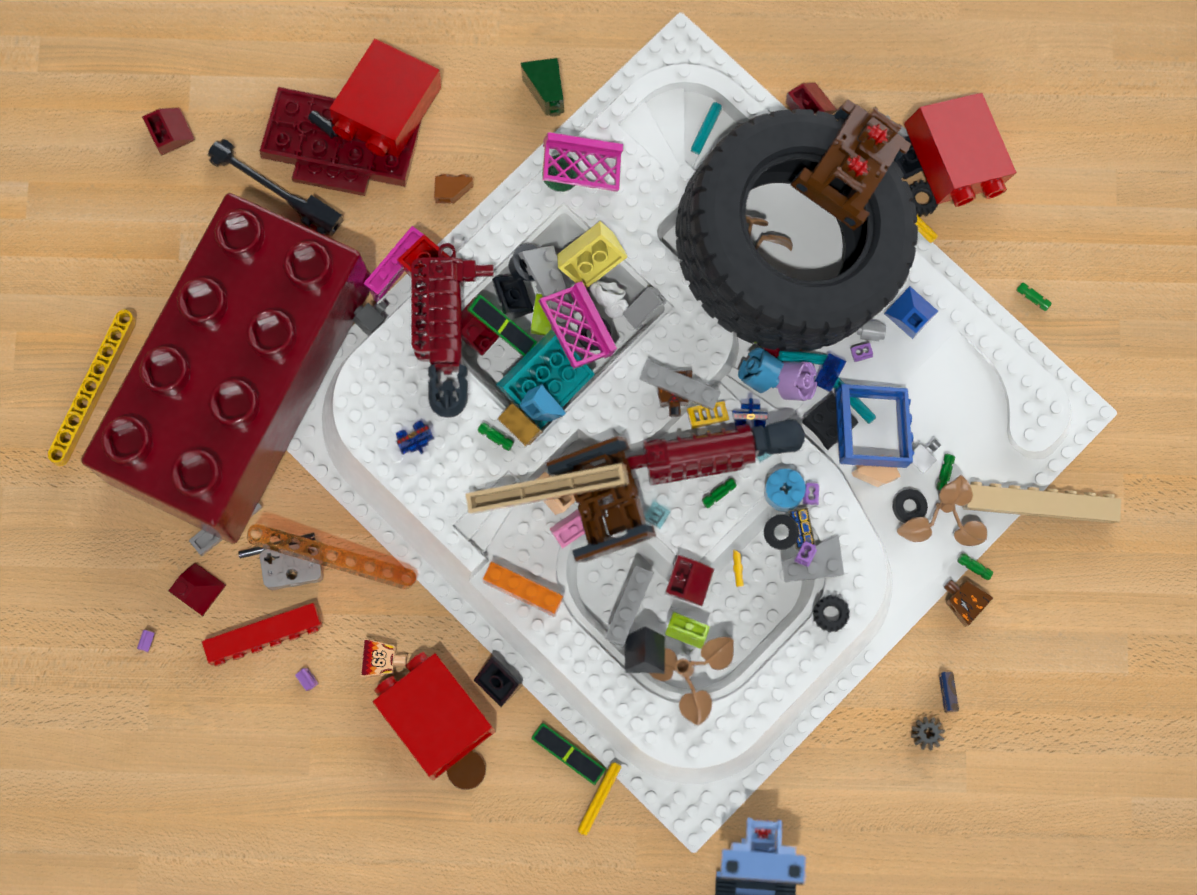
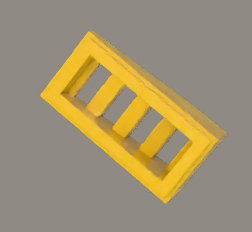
(697, 424)

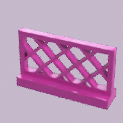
(582, 146)
(389, 269)
(592, 322)

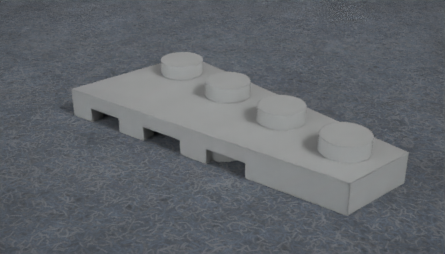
(543, 266)

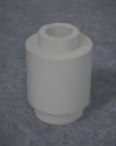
(872, 331)

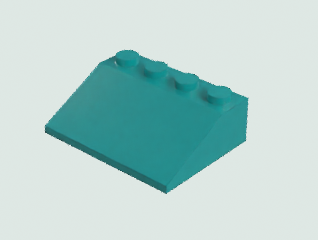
(546, 366)

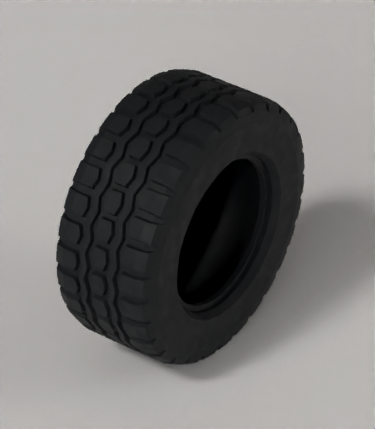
(747, 290)

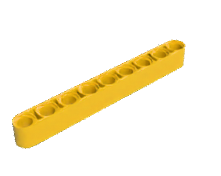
(92, 397)

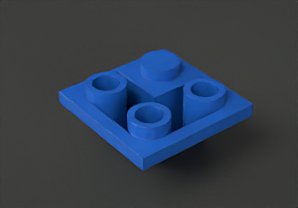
(911, 312)

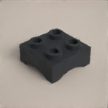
(823, 422)

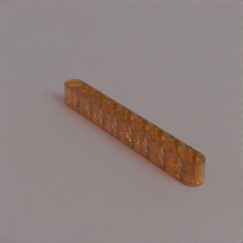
(321, 557)

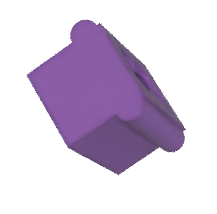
(856, 358)
(806, 500)
(812, 551)
(145, 641)
(306, 679)

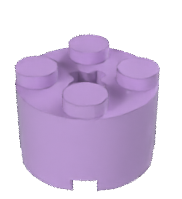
(797, 381)

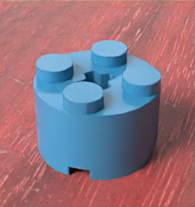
(760, 370)
(790, 480)

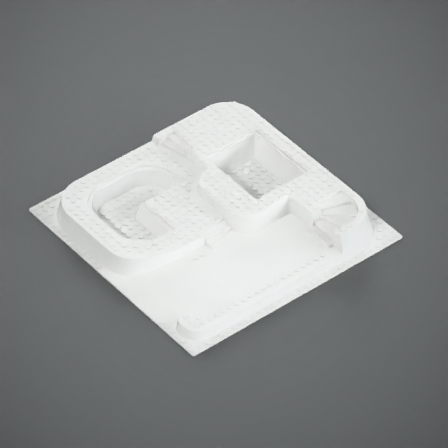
(972, 384)

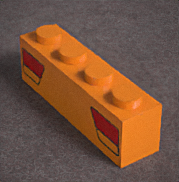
(523, 589)

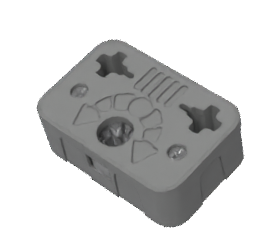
(277, 574)

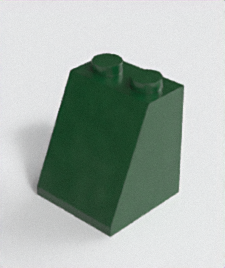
(544, 83)

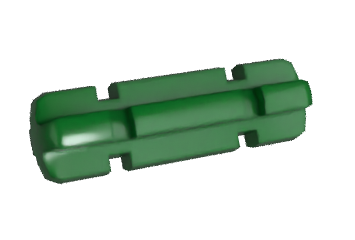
(1034, 296)
(495, 436)
(946, 471)
(719, 493)
(975, 566)

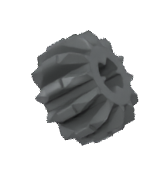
(932, 740)

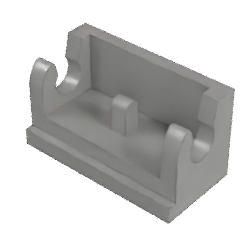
(643, 307)

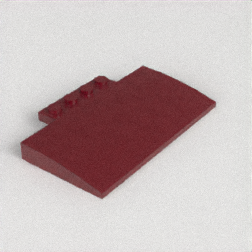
(327, 160)

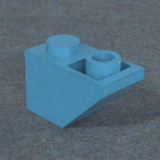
(541, 405)

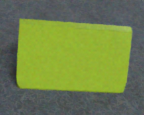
(540, 323)
(687, 630)

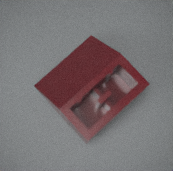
(809, 97)
(168, 129)
(475, 332)
(689, 580)

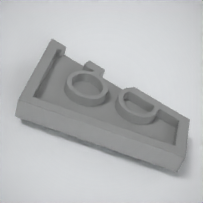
(825, 563)

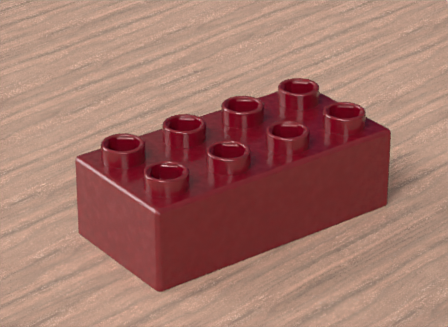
(229, 368)

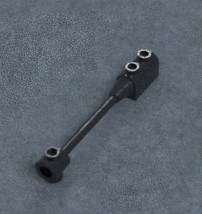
(312, 211)

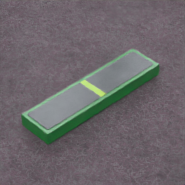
(501, 325)
(568, 754)

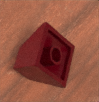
(197, 588)

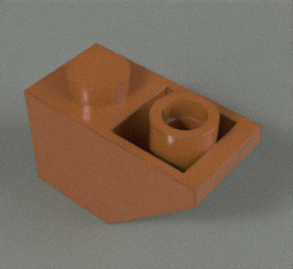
(451, 188)

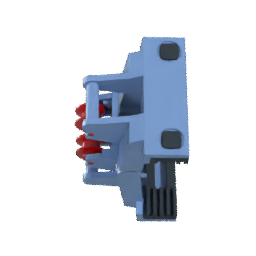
(758, 866)

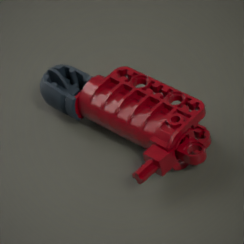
(442, 324)
(716, 451)

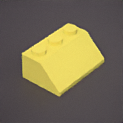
(591, 255)

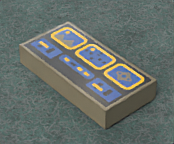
(803, 521)

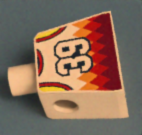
(380, 659)

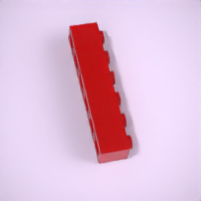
(262, 634)

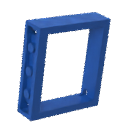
(844, 425)

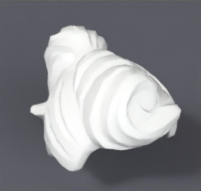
(611, 297)

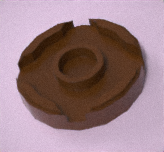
(467, 772)

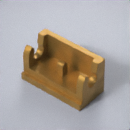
(520, 425)

